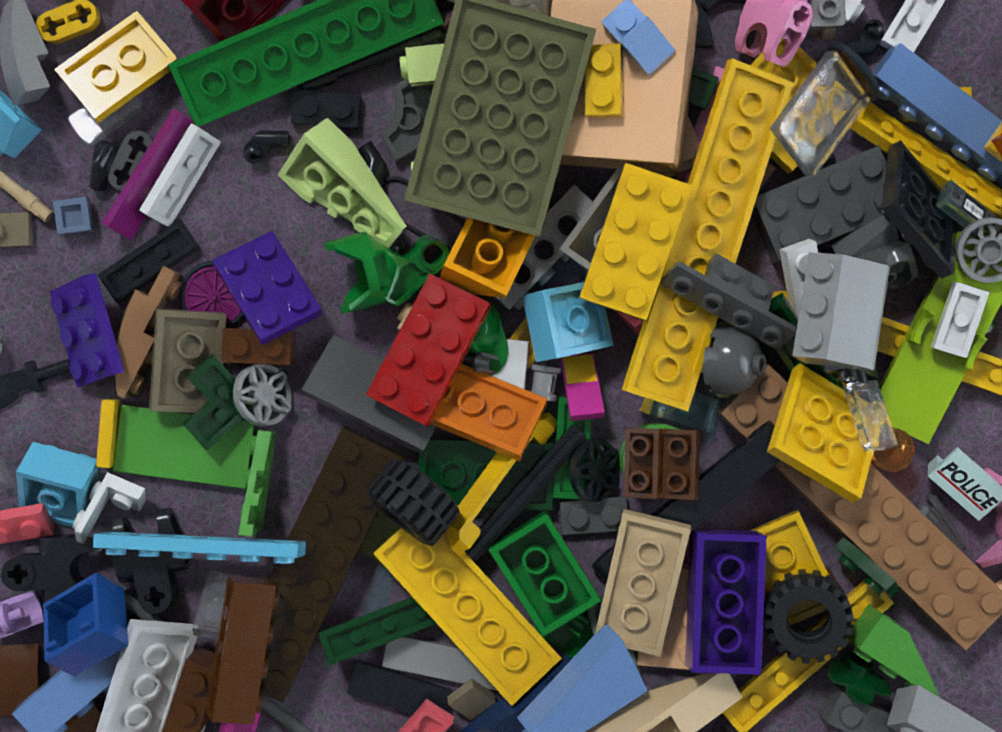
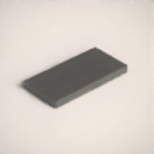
(342, 384)

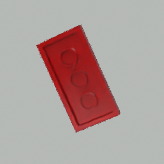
(428, 350)

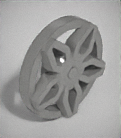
(986, 250)
(262, 394)

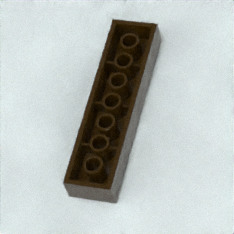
(334, 529)

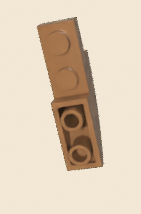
(135, 335)

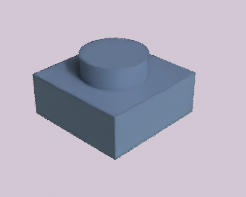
(73, 216)

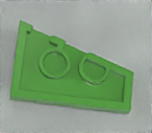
(257, 482)

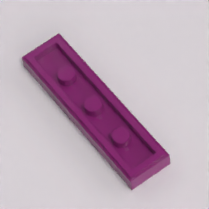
(125, 214)

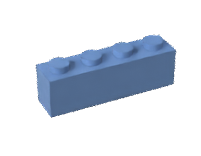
(65, 696)

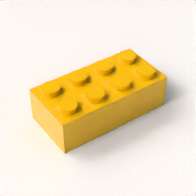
(635, 241)

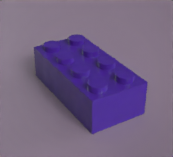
(725, 601)

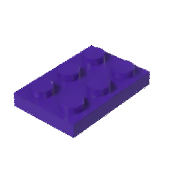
(267, 287)
(86, 330)

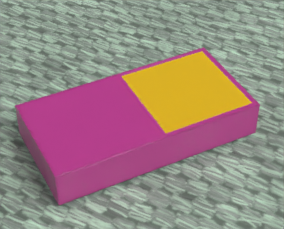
(582, 387)

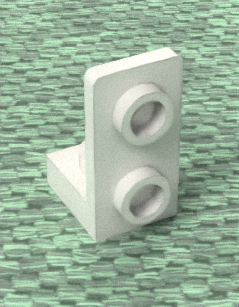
(122, 494)

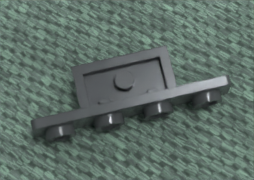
(732, 296)

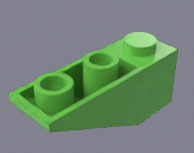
(891, 645)

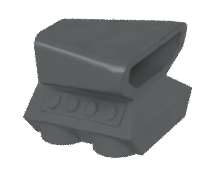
(881, 243)

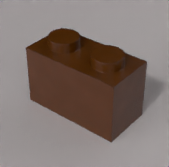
(244, 347)

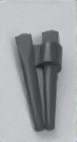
(938, 516)

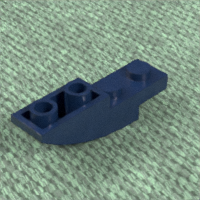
(503, 716)

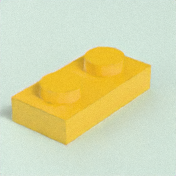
(604, 81)

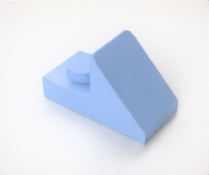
(638, 36)

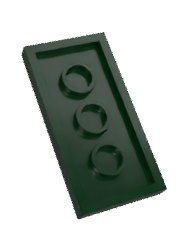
(459, 463)

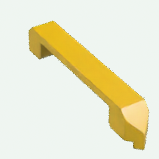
(463, 531)

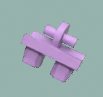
(20, 613)

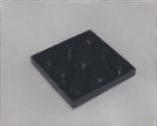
(911, 205)

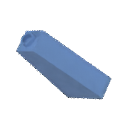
(587, 688)

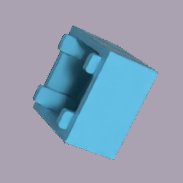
(564, 323)

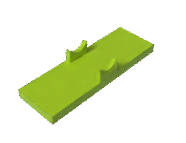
(924, 378)

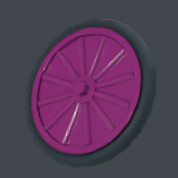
(205, 291)

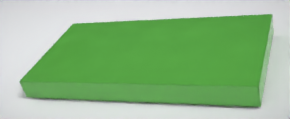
(162, 447)

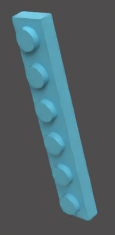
(185, 545)

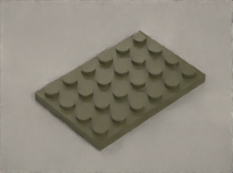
(499, 114)

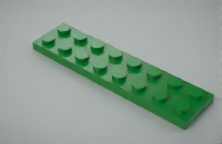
(294, 51)

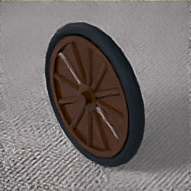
(857, 67)

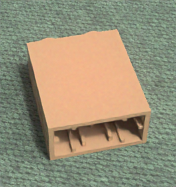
(652, 105)

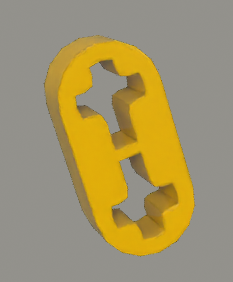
(65, 14)

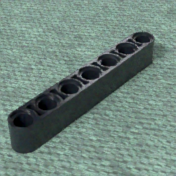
(716, 488)

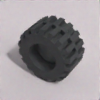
(413, 501)
(808, 643)

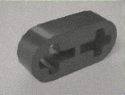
(125, 155)

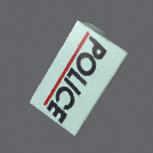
(966, 483)

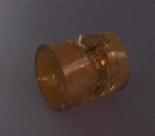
(898, 456)

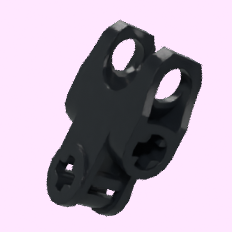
(49, 570)
(151, 572)

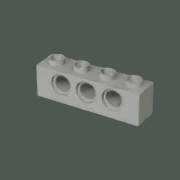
(571, 206)

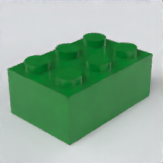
(544, 573)

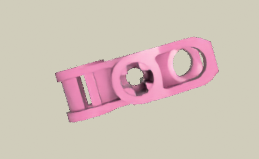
(772, 22)

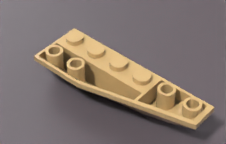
(675, 706)

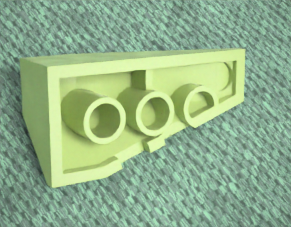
(334, 174)

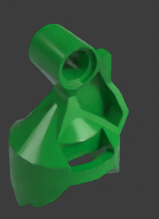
(383, 273)

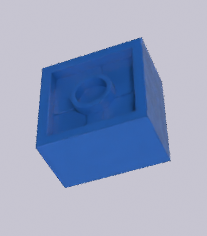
(85, 624)

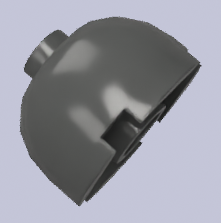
(732, 361)

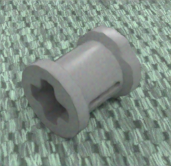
(545, 381)

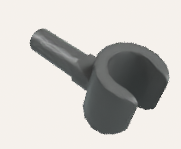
(481, 362)

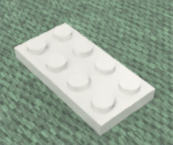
(146, 676)

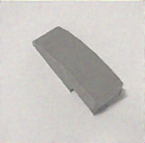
(21, 54)

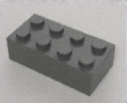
(822, 204)

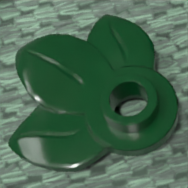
(858, 678)

